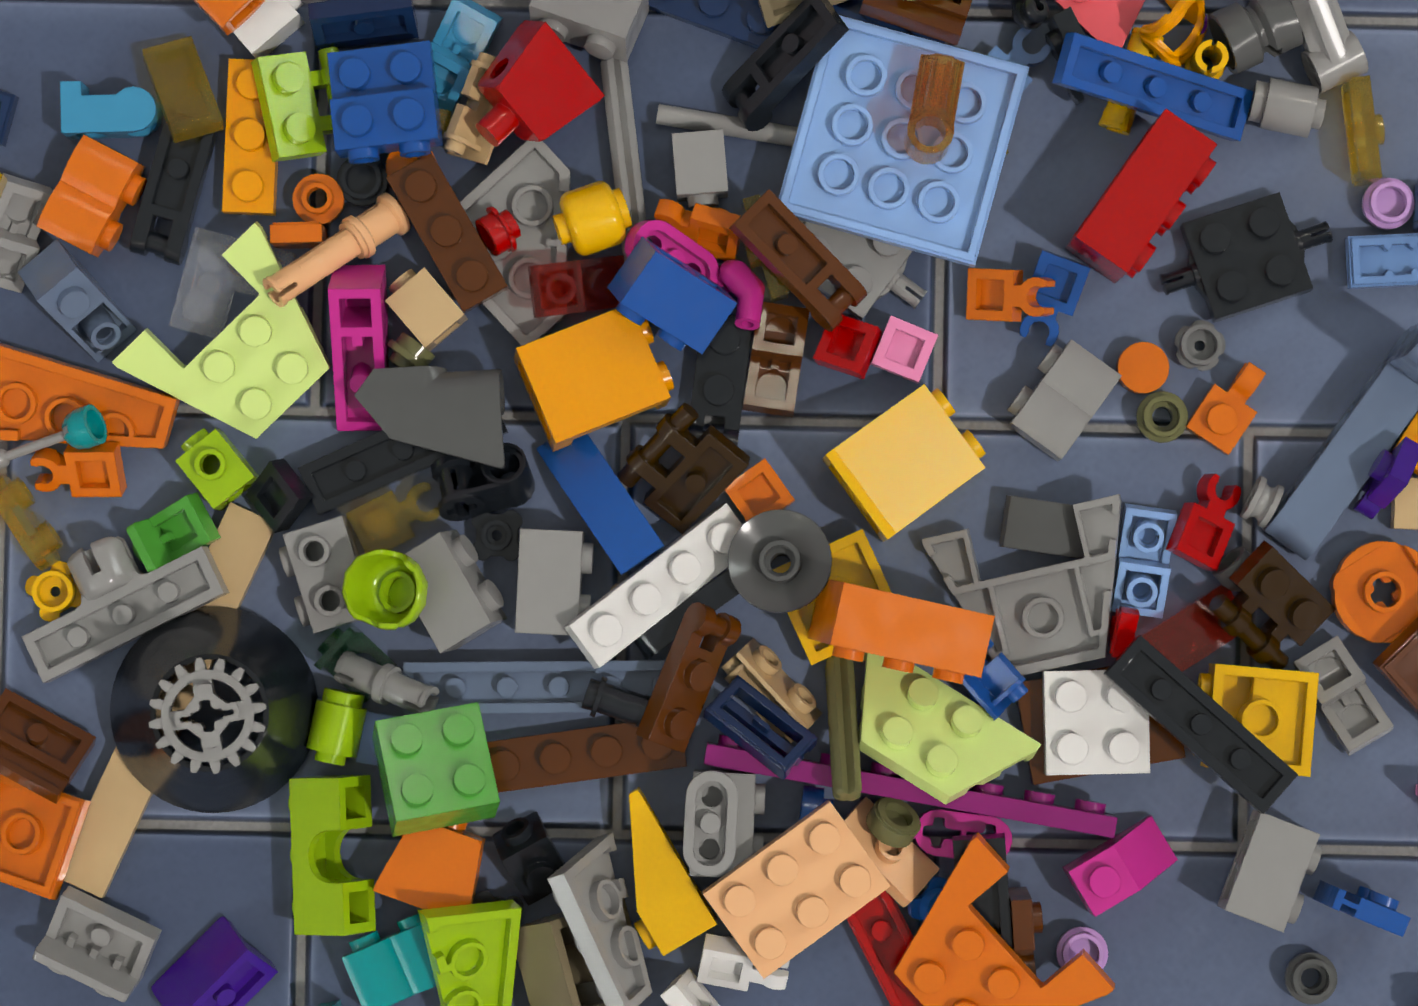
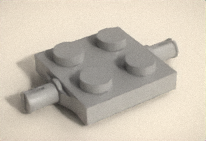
(872, 263)

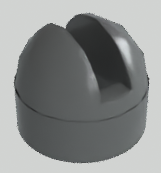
(1228, 566)

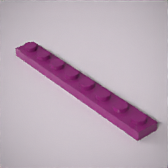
(982, 799)

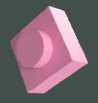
(904, 349)

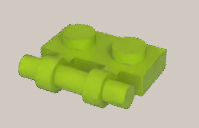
(290, 104)

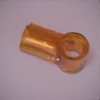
(934, 105)

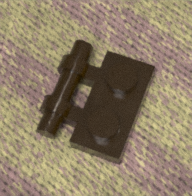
(694, 479)
(1282, 594)

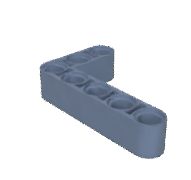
(1349, 451)

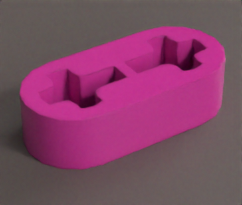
(960, 821)

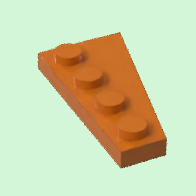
(43, 390)

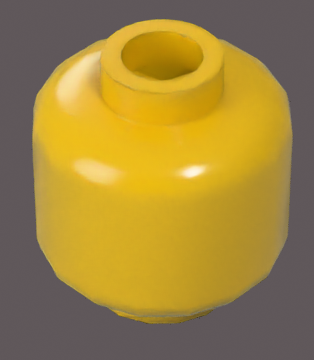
(592, 218)

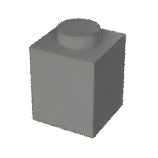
(700, 167)

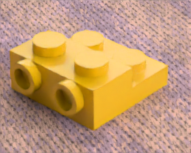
(1271, 705)

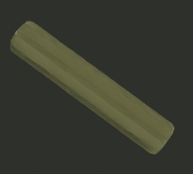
(843, 729)

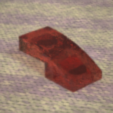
(1190, 632)

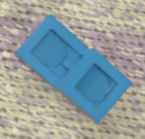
(459, 39)

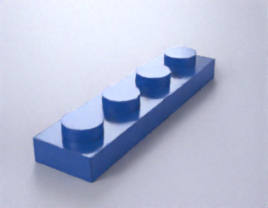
(1152, 86)

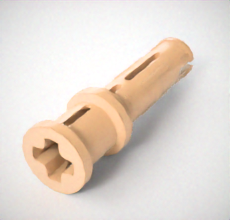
(355, 238)

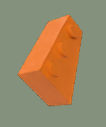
(901, 630)

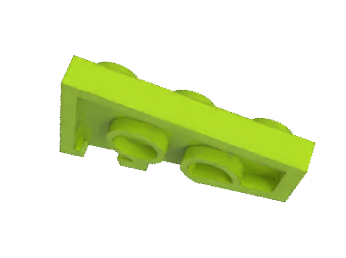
(473, 951)

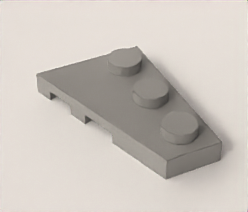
(595, 913)

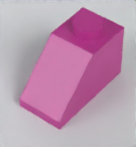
(1120, 866)

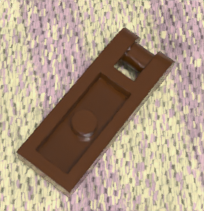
(798, 259)
(687, 676)

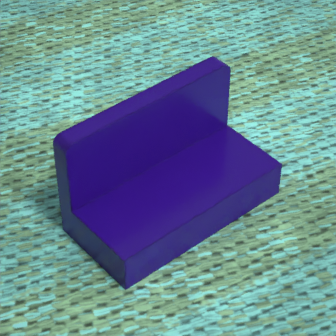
(215, 971)

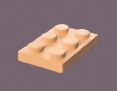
(796, 889)

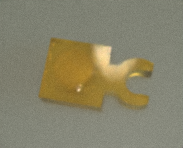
(386, 522)

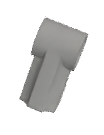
(1331, 49)

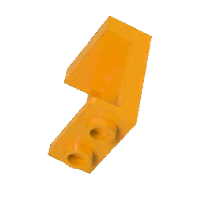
(592, 376)

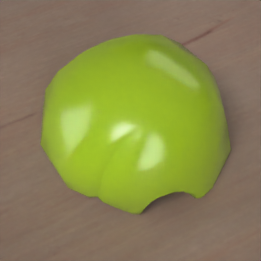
(385, 589)

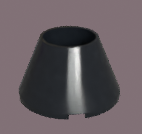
(267, 658)

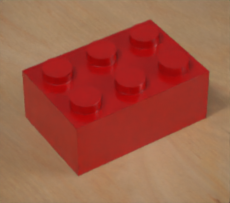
(1143, 198)

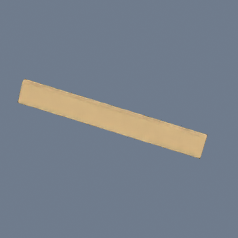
(120, 797)

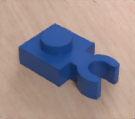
(1069, 283)

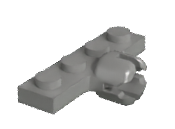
(120, 604)

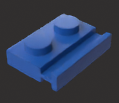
(1364, 905)

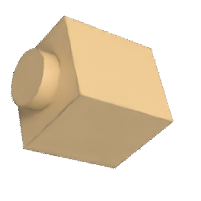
(424, 307)

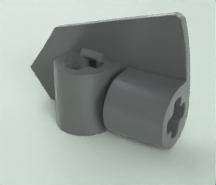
(440, 410)

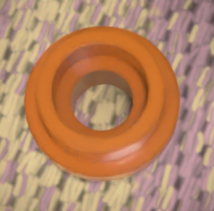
(333, 205)

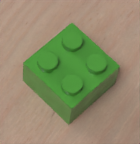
(435, 769)

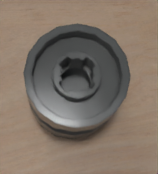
(1254, 30)

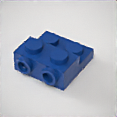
(384, 101)

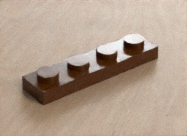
(577, 756)

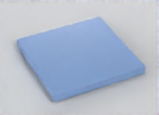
(851, 153)

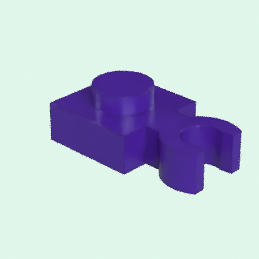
(1388, 477)

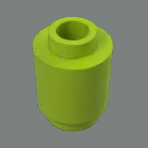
(337, 726)

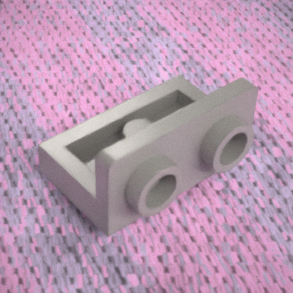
(97, 945)

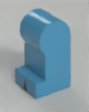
(120, 115)

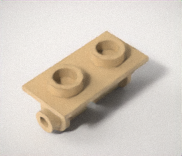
(462, 135)
(764, 672)

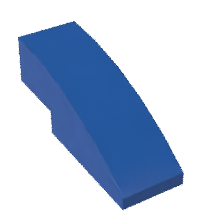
(602, 502)

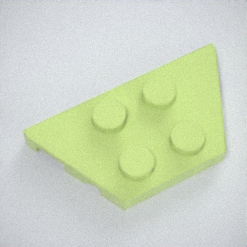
(934, 732)

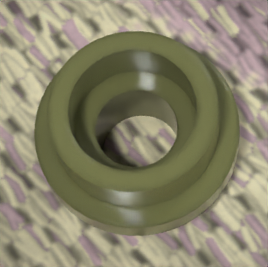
(409, 352)
(1176, 409)

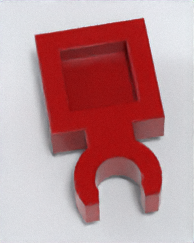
(1201, 528)

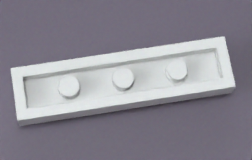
(655, 588)

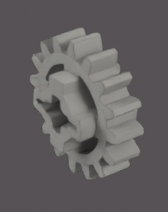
(210, 740)

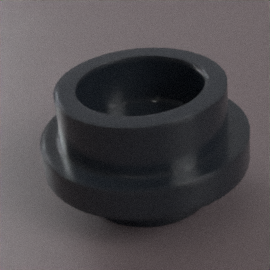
(362, 182)

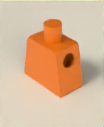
(434, 868)

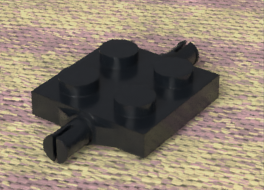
(1246, 257)

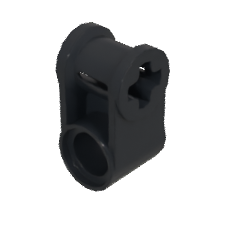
(481, 486)

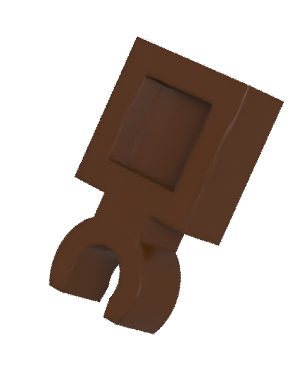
(1025, 921)

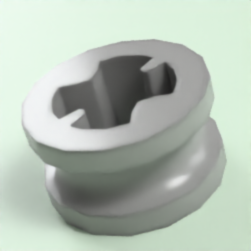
(1262, 501)

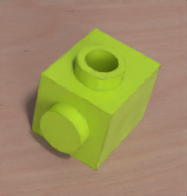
(216, 467)

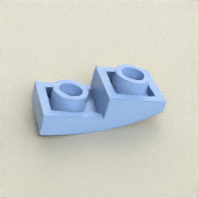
(1142, 559)

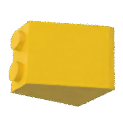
(905, 461)

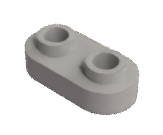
(710, 822)

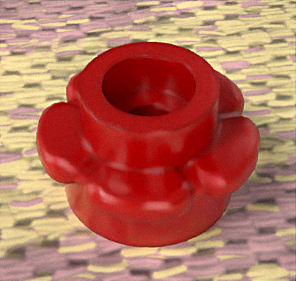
(498, 231)

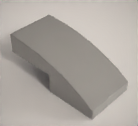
(19, 213)
(1344, 696)

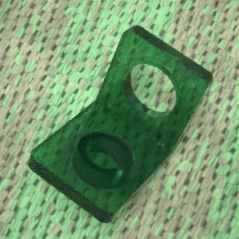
(351, 640)

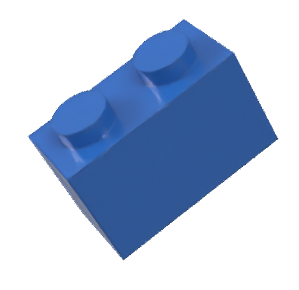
(670, 296)

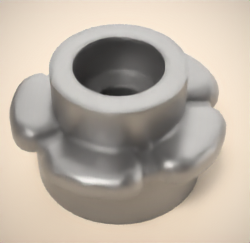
(1213, 345)

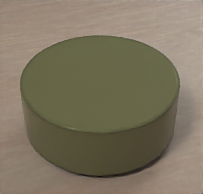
(893, 822)

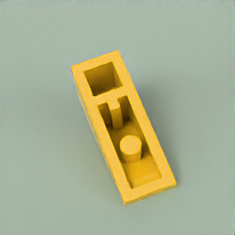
(666, 895)

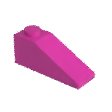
(357, 338)

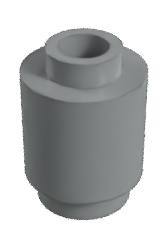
(1287, 107)

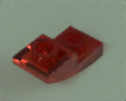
(573, 286)

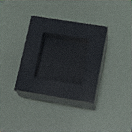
(279, 495)

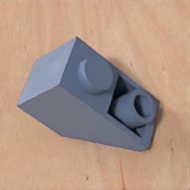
(76, 300)

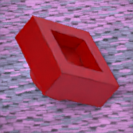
(848, 347)

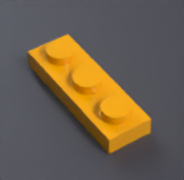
(248, 164)

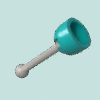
(80, 429)

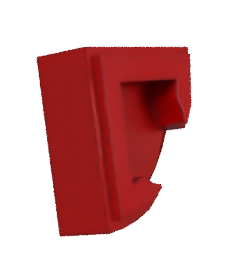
(1122, 629)

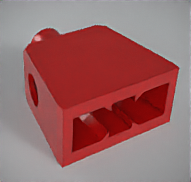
(534, 86)

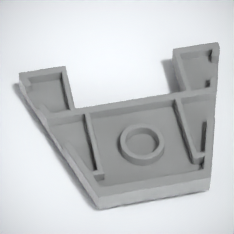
(1044, 613)

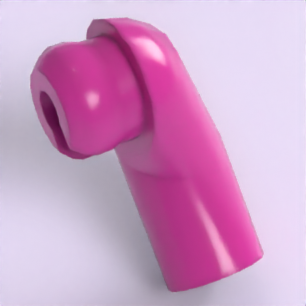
(749, 290)

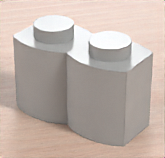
(1063, 399)

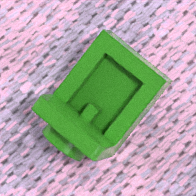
(172, 532)

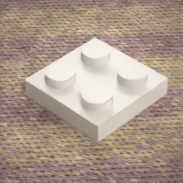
(1092, 726)

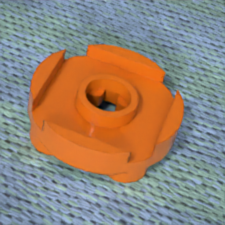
(1354, 583)

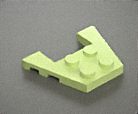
(252, 365)

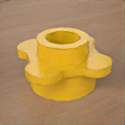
(40, 589)

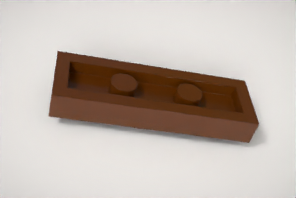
(447, 232)

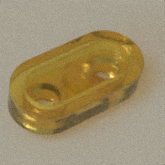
(37, 539)

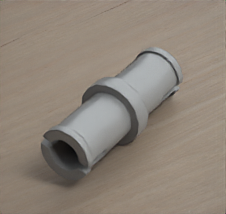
(385, 683)

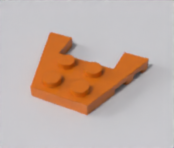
(967, 963)

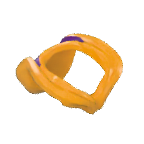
(1188, 9)

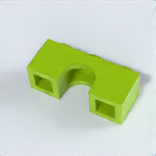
(324, 893)

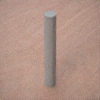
(731, 125)

